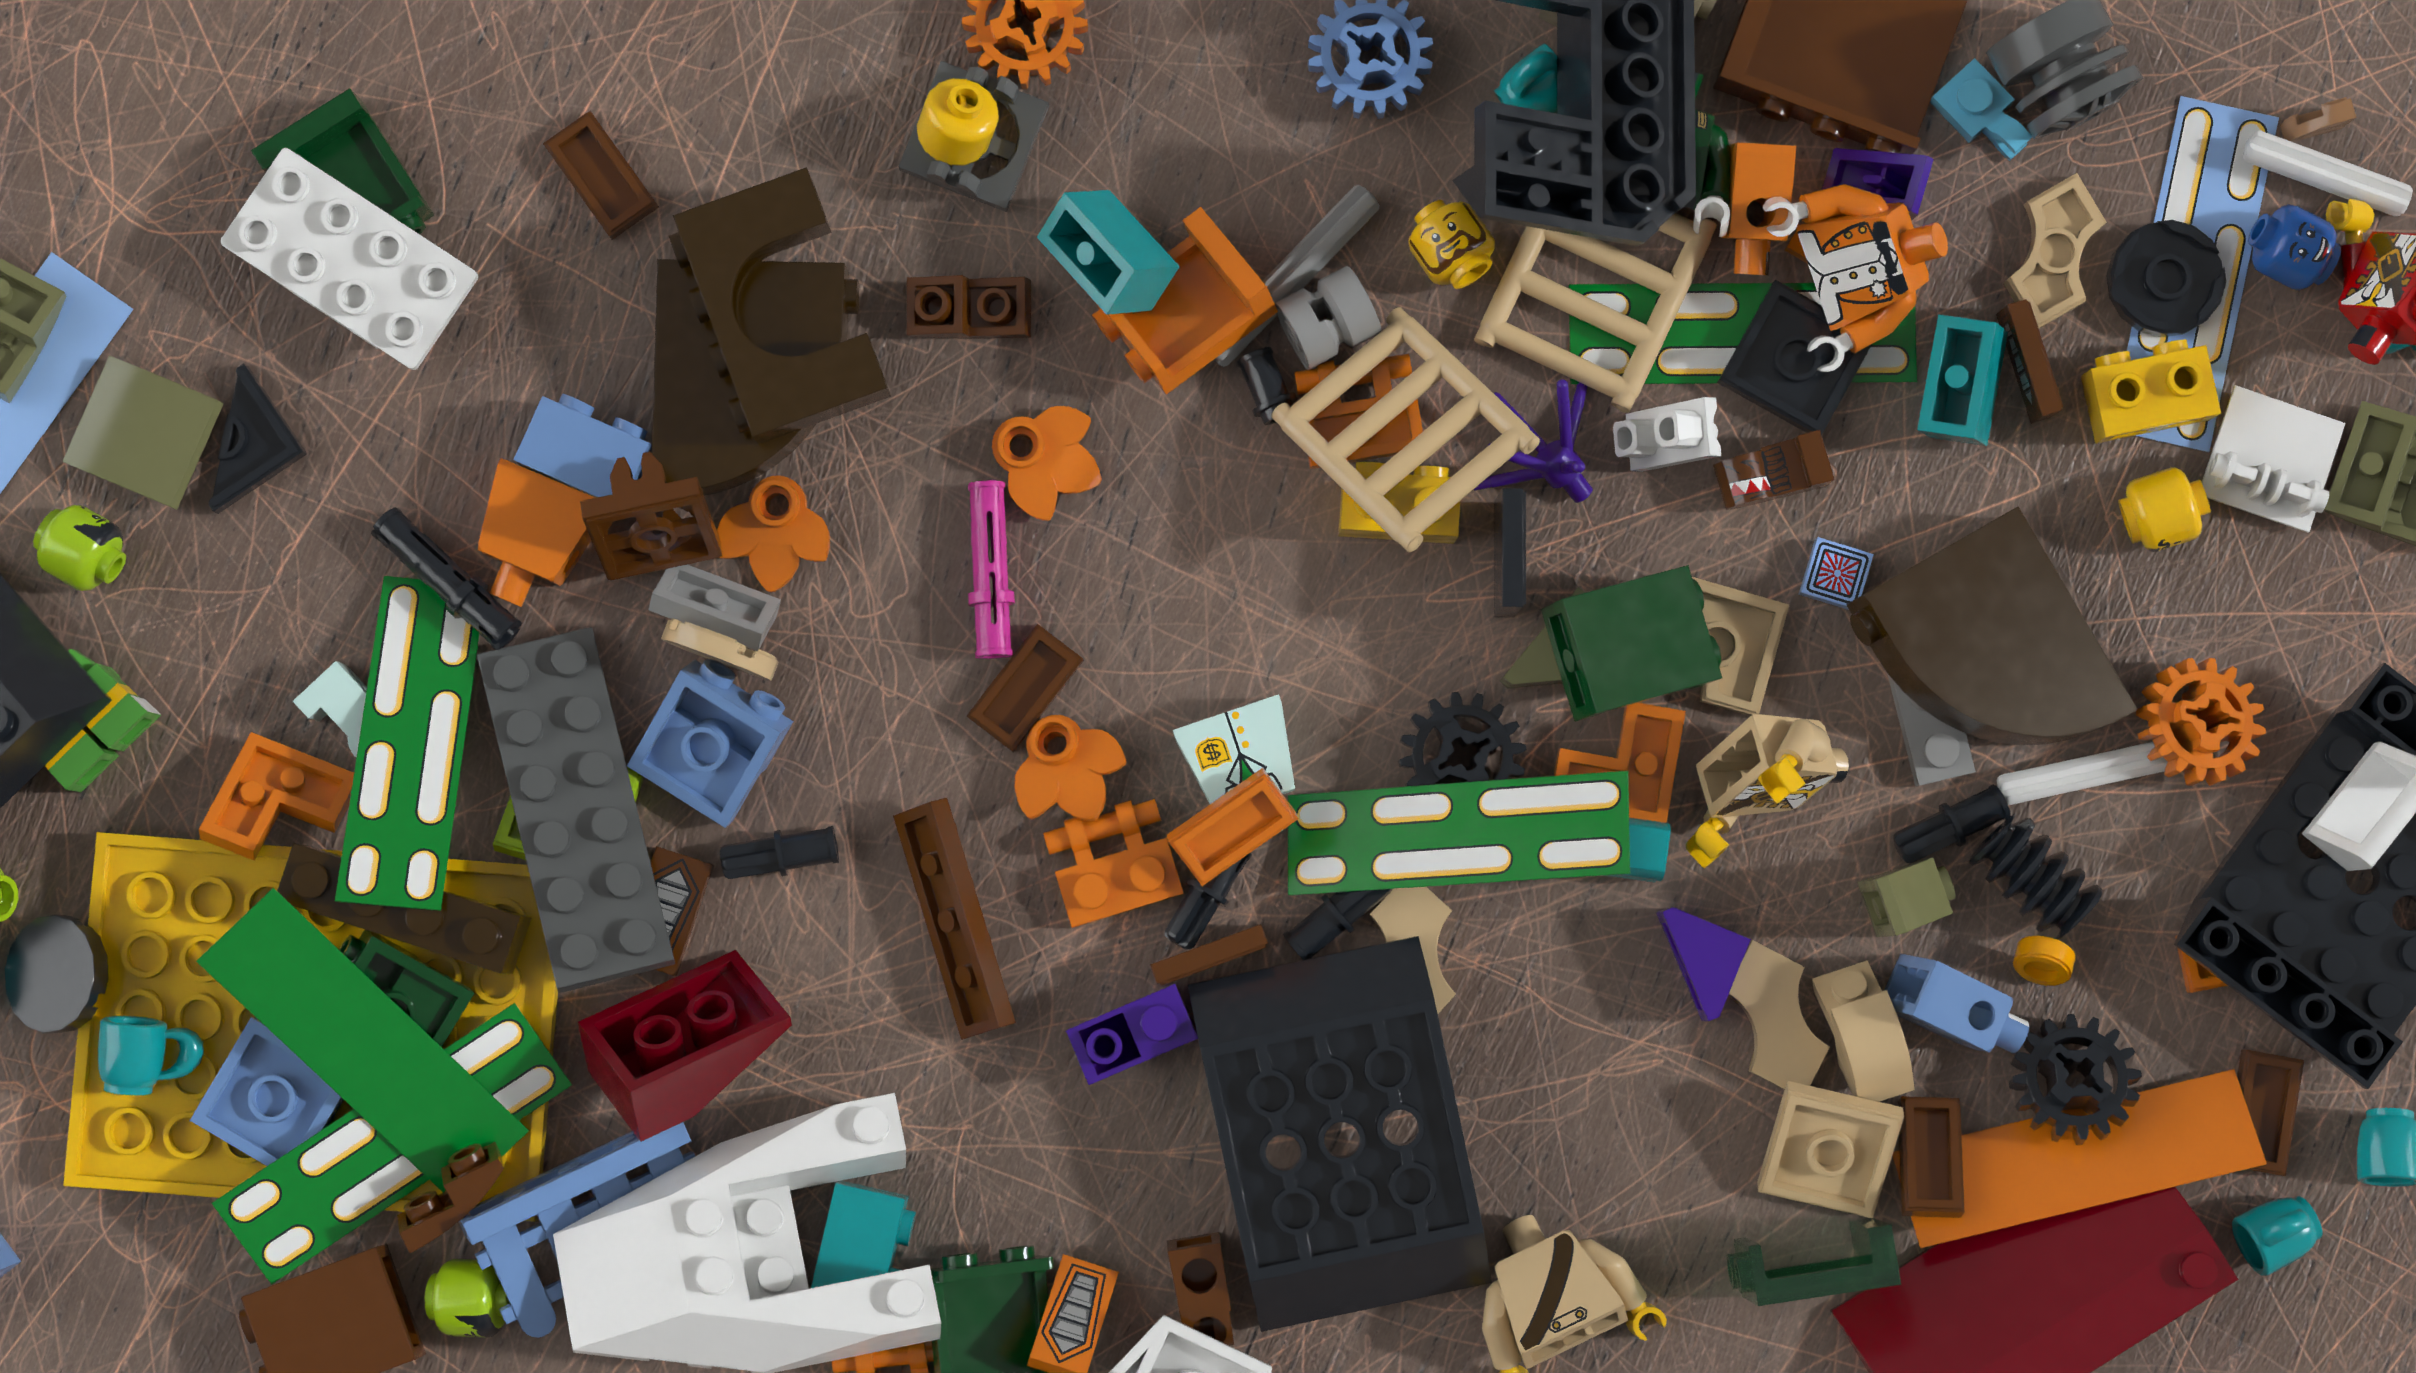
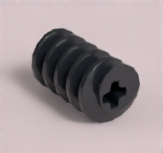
(2037, 875)

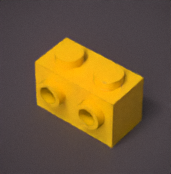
(2150, 392)
(1404, 497)

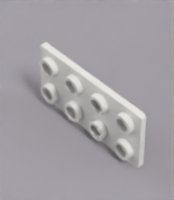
(349, 259)

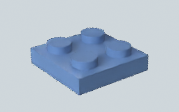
(265, 1098)

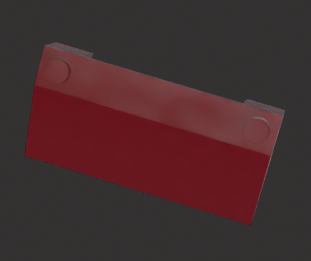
(2041, 1292)

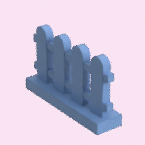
(550, 1200)

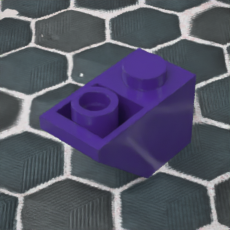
(1132, 1034)

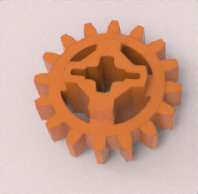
(1004, 34)
(2184, 737)

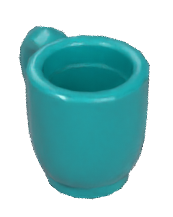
(1531, 81)
(134, 1052)
(2387, 1148)
(2276, 1233)

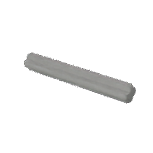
(1312, 255)

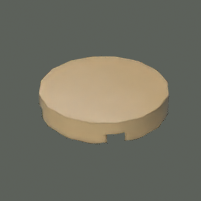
(719, 648)

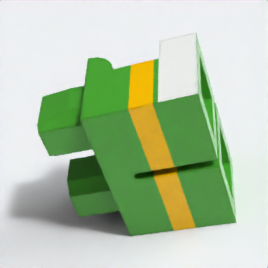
(110, 729)

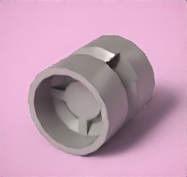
(1348, 315)

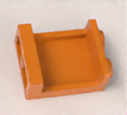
(1199, 315)

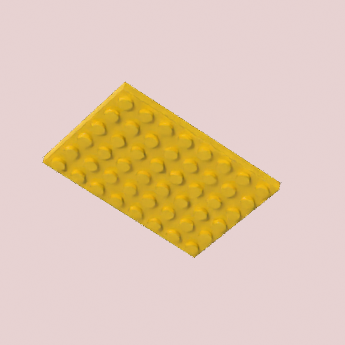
(156, 914)

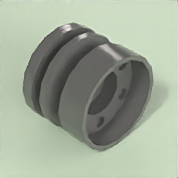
(2064, 66)

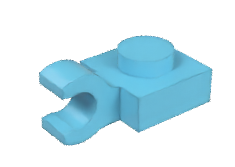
(1976, 104)

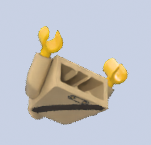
(1762, 769)
(1557, 1296)

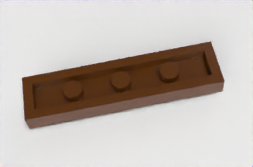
(954, 918)

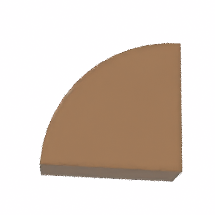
(2330, 118)

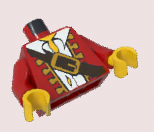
(2377, 282)

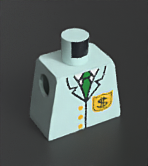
(1237, 745)

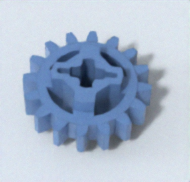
(1349, 42)

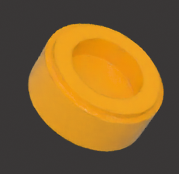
(2044, 960)

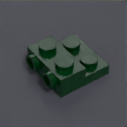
(417, 988)

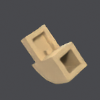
(1865, 1033)

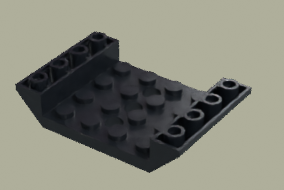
(2292, 928)
(1325, 1047)

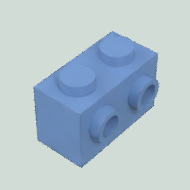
(578, 449)

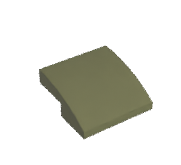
(26, 320)
(143, 432)
(2378, 474)

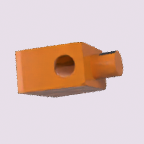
(1757, 175)
(532, 529)

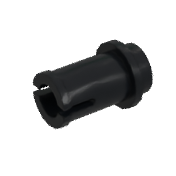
(1265, 383)

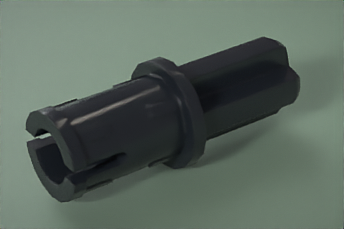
(1951, 824)
(779, 853)
(1201, 905)
(1331, 920)

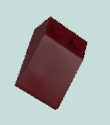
(681, 1042)

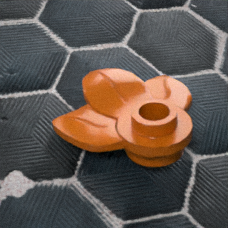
(1053, 464)
(773, 541)
(1069, 777)

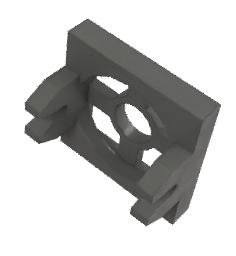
(1000, 187)

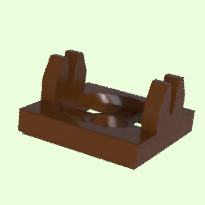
(638, 548)

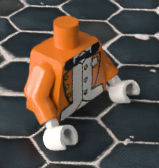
(1861, 260)

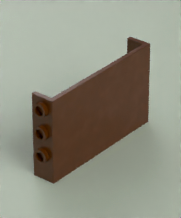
(1842, 65)

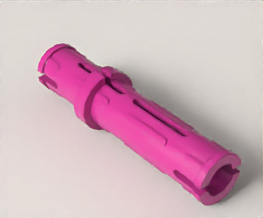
(991, 639)

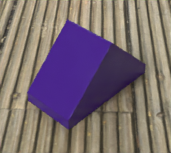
(1888, 174)
(1705, 956)

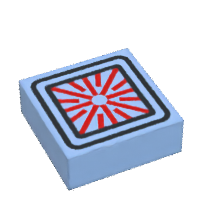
(1835, 573)

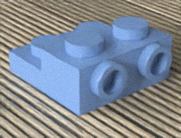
(711, 740)

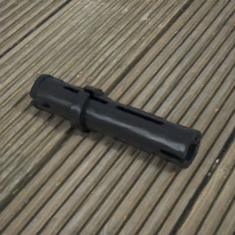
(464, 595)

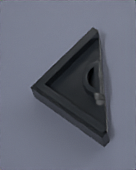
(253, 443)

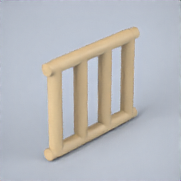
(1646, 337)
(1370, 492)

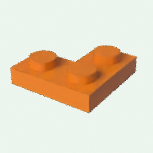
(1646, 750)
(270, 781)

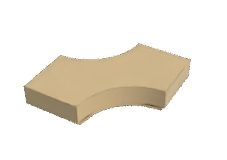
(2060, 227)
(1421, 914)
(1769, 996)

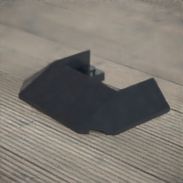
(1622, 130)

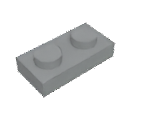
(715, 604)
(1932, 746)

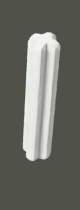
(2327, 173)
(2079, 773)

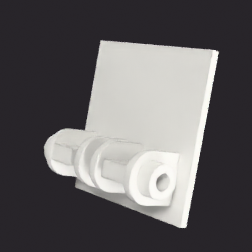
(2272, 459)

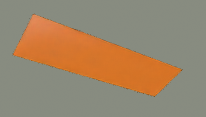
(2168, 1141)

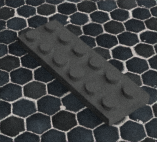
(575, 810)

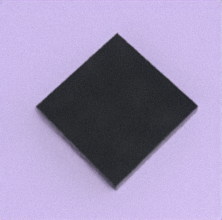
(1779, 372)
(1509, 552)

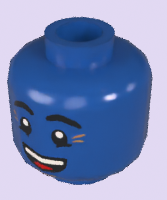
(2294, 247)

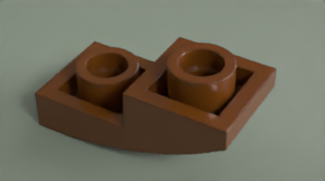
(968, 307)
(466, 1182)

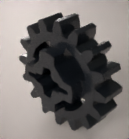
(1449, 730)
(2091, 1095)

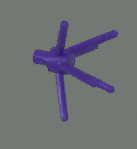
(1556, 460)

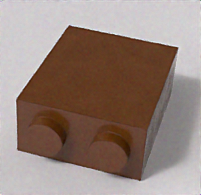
(334, 1319)

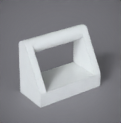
(2367, 808)

